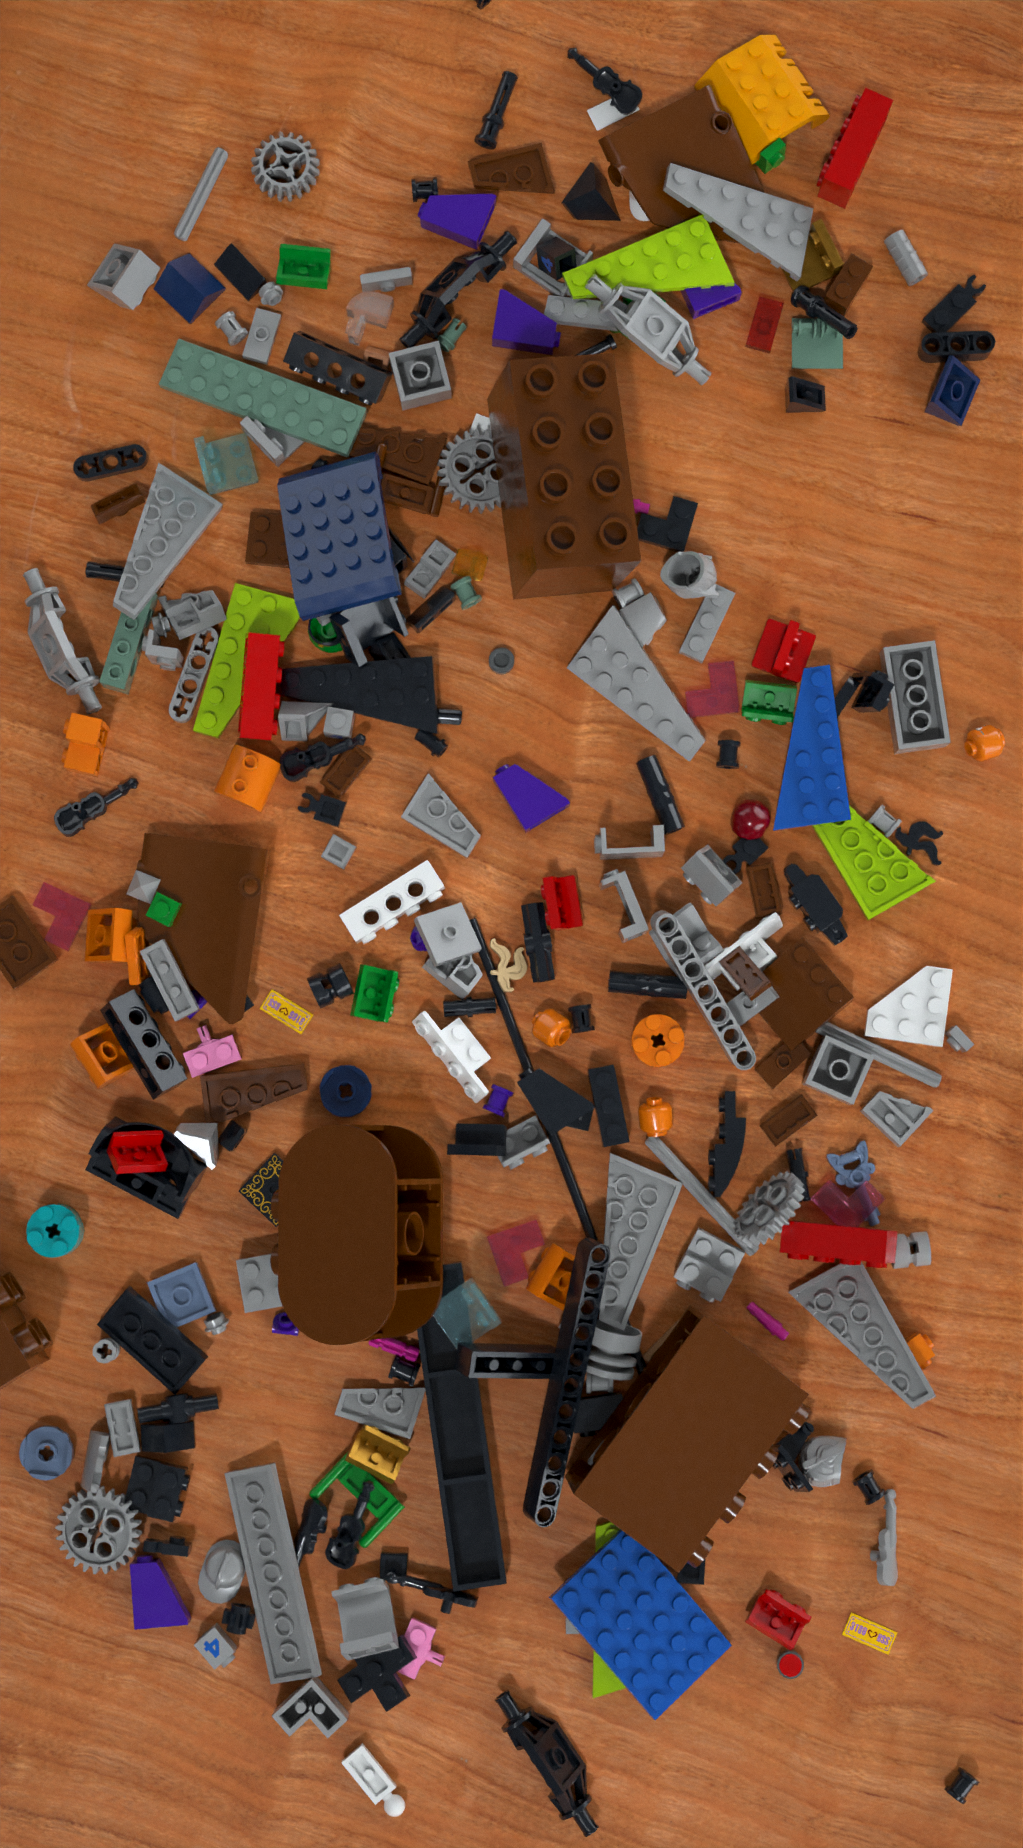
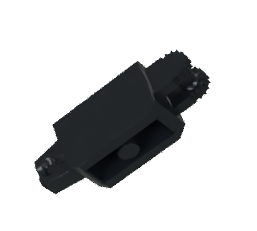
(816, 903)

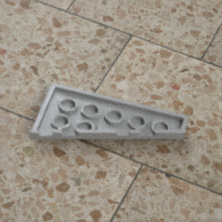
(749, 216)
(167, 530)
(628, 678)
(635, 1219)
(857, 1316)

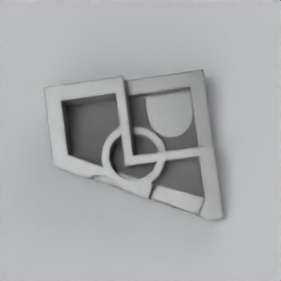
(193, 612)
(643, 618)
(457, 975)
(95, 1457)

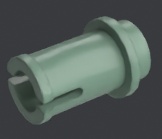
(451, 335)

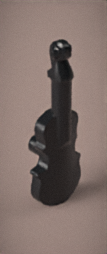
(624, 95)
(298, 763)
(75, 816)
(312, 1523)
(343, 1549)
(435, 1590)

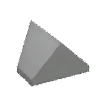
(300, 719)
(201, 1140)

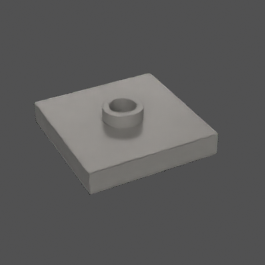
(447, 934)

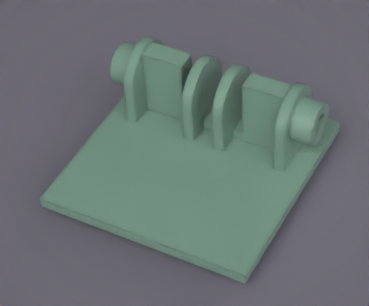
(815, 345)

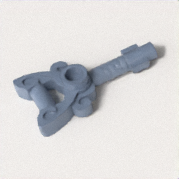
(855, 1177)

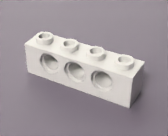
(422, 874)

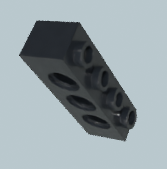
(375, 377)
(142, 1057)

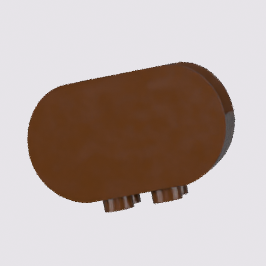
(359, 1233)

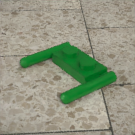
(381, 1503)

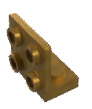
(820, 259)

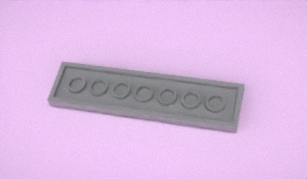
(273, 1573)

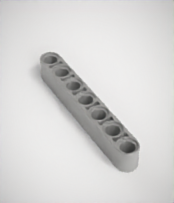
(711, 999)

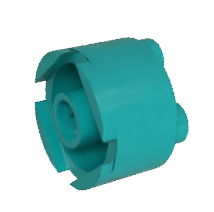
(40, 1236)

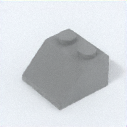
(124, 276)
(710, 875)

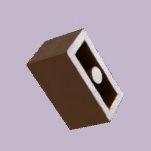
(848, 284)

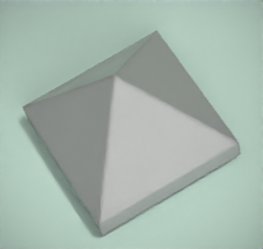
(143, 887)

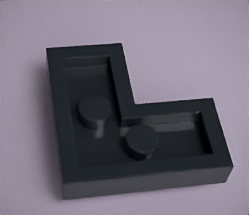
(669, 533)

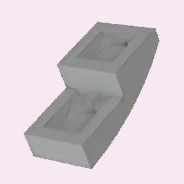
(430, 569)

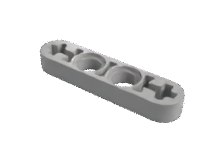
(190, 673)

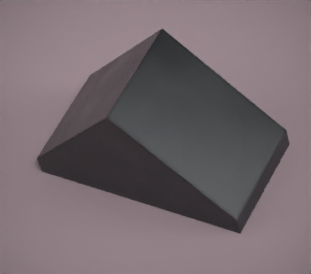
(804, 396)
(167, 1437)

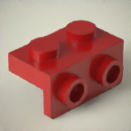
(562, 902)
(137, 1152)
(777, 1618)

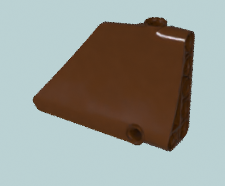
(681, 136)
(217, 916)

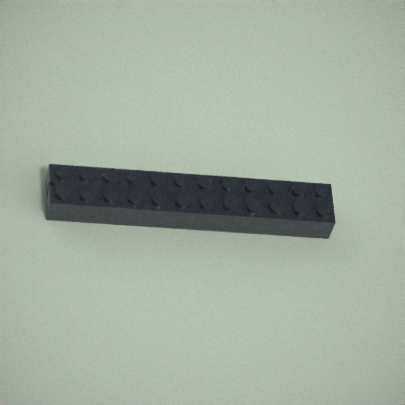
(461, 1457)

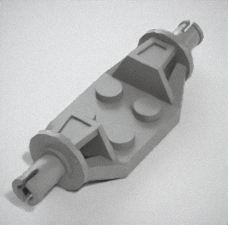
(650, 326)
(53, 646)

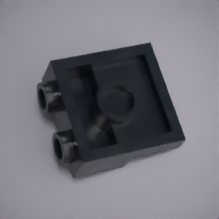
(157, 1488)

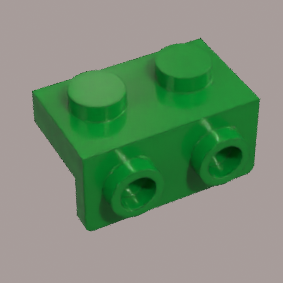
(304, 266)
(768, 702)
(374, 993)

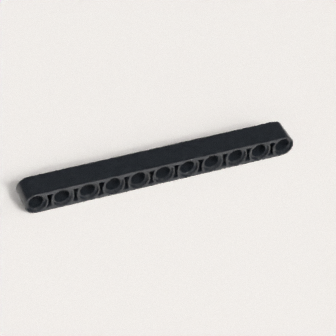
(567, 1394)

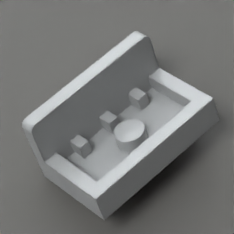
(166, 657)

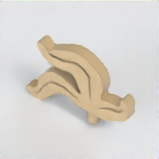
(514, 972)

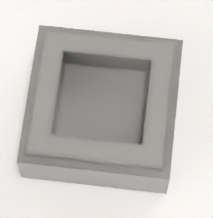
(338, 852)

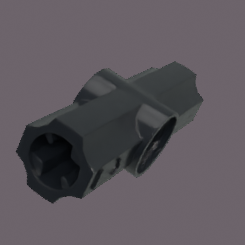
(537, 942)

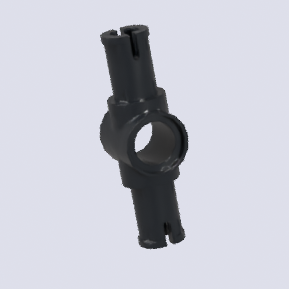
(178, 1408)

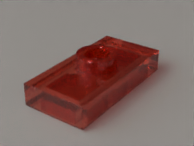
(764, 325)

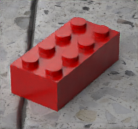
(853, 147)
(259, 686)
(836, 1241)

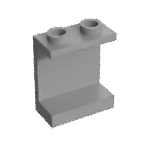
(656, 850)
(366, 1618)

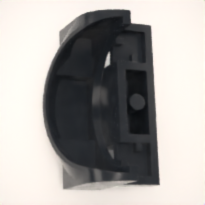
(150, 1187)

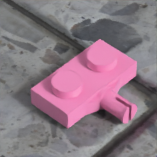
(211, 1053)
(420, 1639)

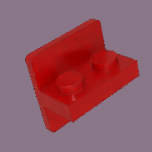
(783, 650)

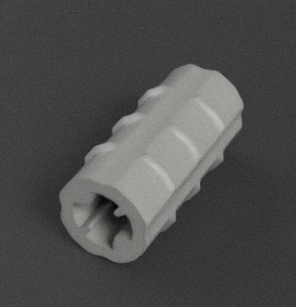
(905, 257)

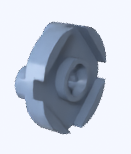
(37, 1440)

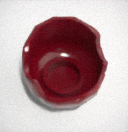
(750, 819)

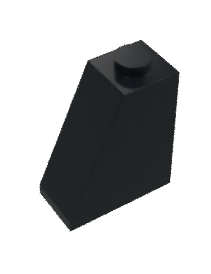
(552, 1100)

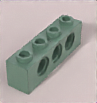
(126, 649)

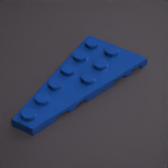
(814, 769)

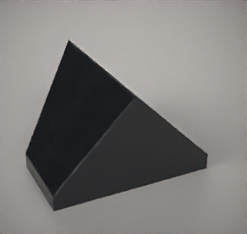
(591, 197)

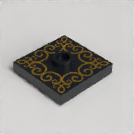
(262, 1185)

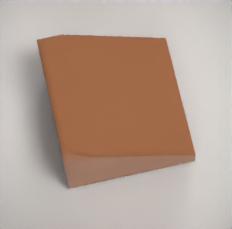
(377, 356)

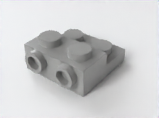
(708, 1265)

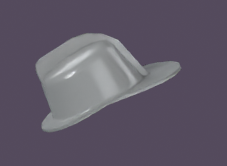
(222, 1572)

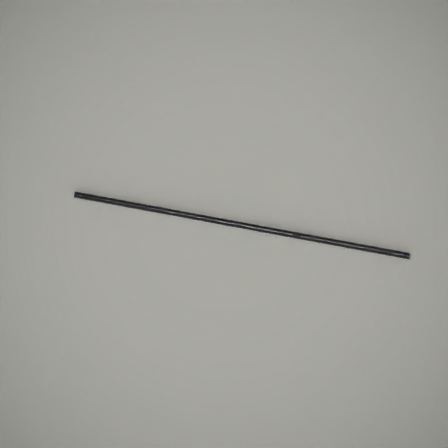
(554, 1139)

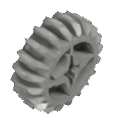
(277, 171)

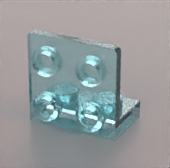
(226, 463)
(466, 1314)

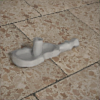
(886, 1555)

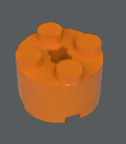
(671, 1037)

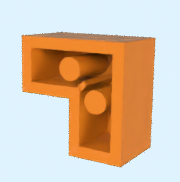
(86, 745)

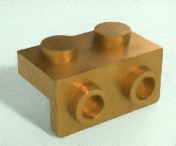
(377, 1453)

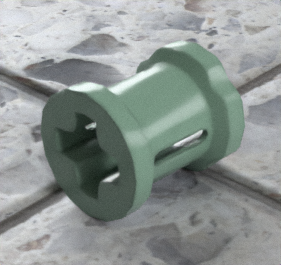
(466, 592)

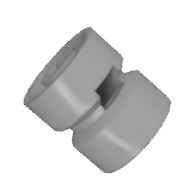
(921, 1246)

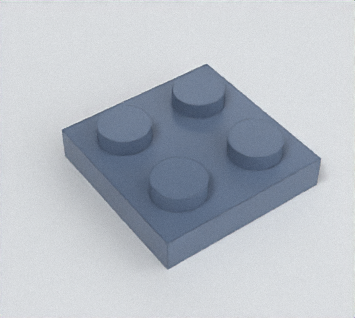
(182, 1295)

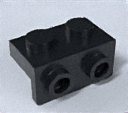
(874, 692)

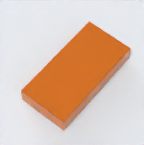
(136, 965)

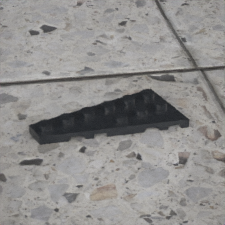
(383, 689)

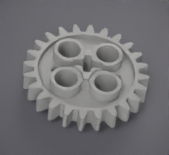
(465, 452)
(768, 1209)
(77, 1521)

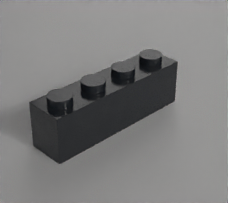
(504, 1360)

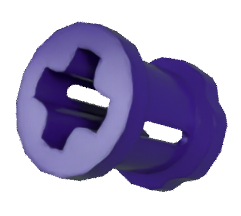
(498, 1100)

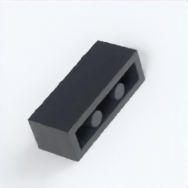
(608, 1105)

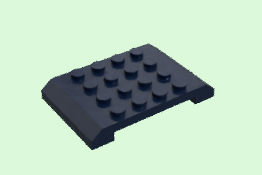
(337, 537)

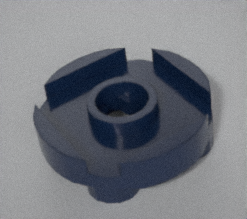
(331, 1094)

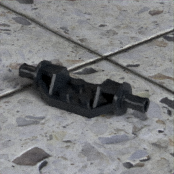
(444, 289)
(554, 1759)

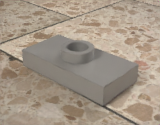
(386, 280)
(262, 336)
(744, 1009)
(122, 1427)

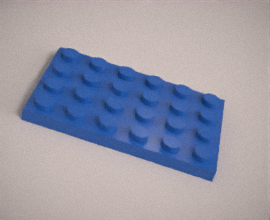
(640, 1622)

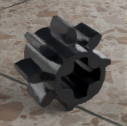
(238, 1618)

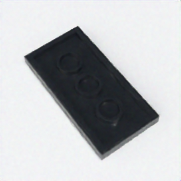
(152, 1340)

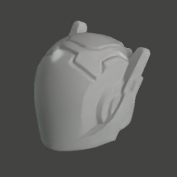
(690, 575)
(822, 1460)

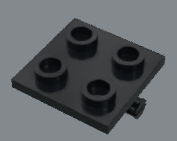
(787, 1450)

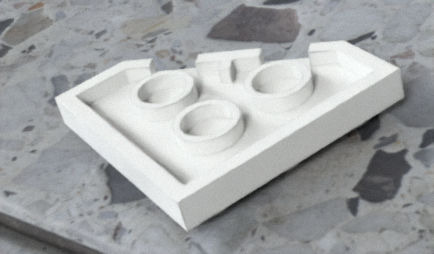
(913, 1010)

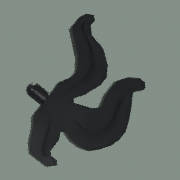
(916, 831)

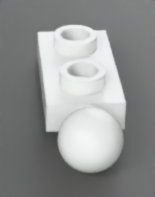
(373, 1780)

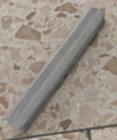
(201, 194)

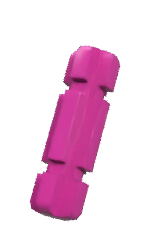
(396, 1347)

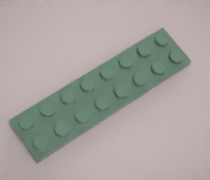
(263, 396)

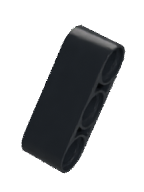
(967, 341)

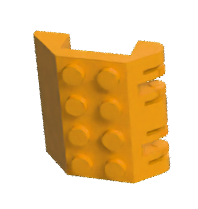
(762, 93)

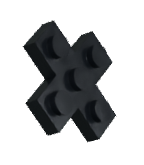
(381, 1675)

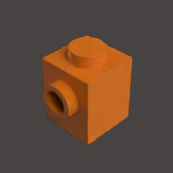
(921, 1349)

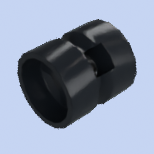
(340, 985)

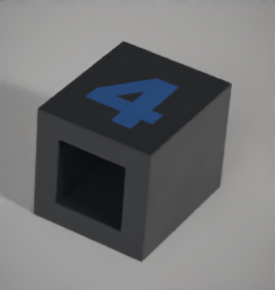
(556, 257)

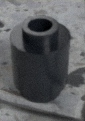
(153, 996)

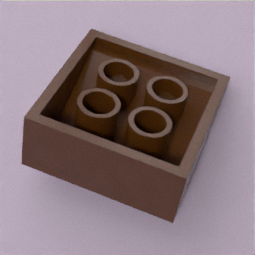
(806, 992)

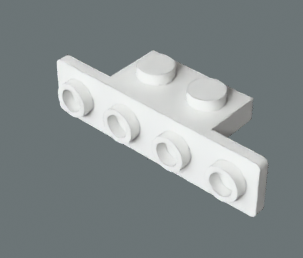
(753, 945)
(457, 1050)

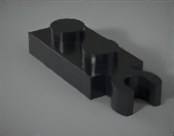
(953, 307)

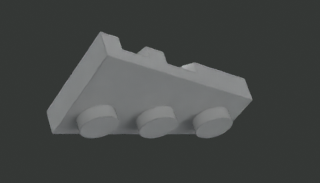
(386, 1409)

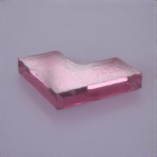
(720, 698)
(68, 914)
(846, 1210)
(507, 1248)

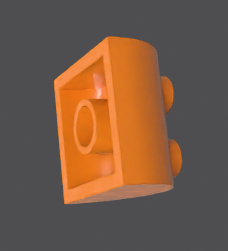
(247, 778)
(107, 935)
(101, 1056)
(552, 1276)

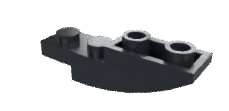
(727, 1155)

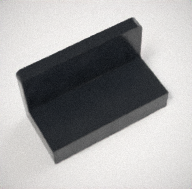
(479, 1140)

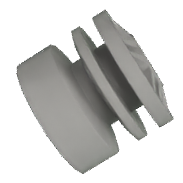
(610, 1349)

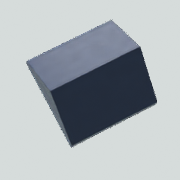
(188, 287)
(953, 392)

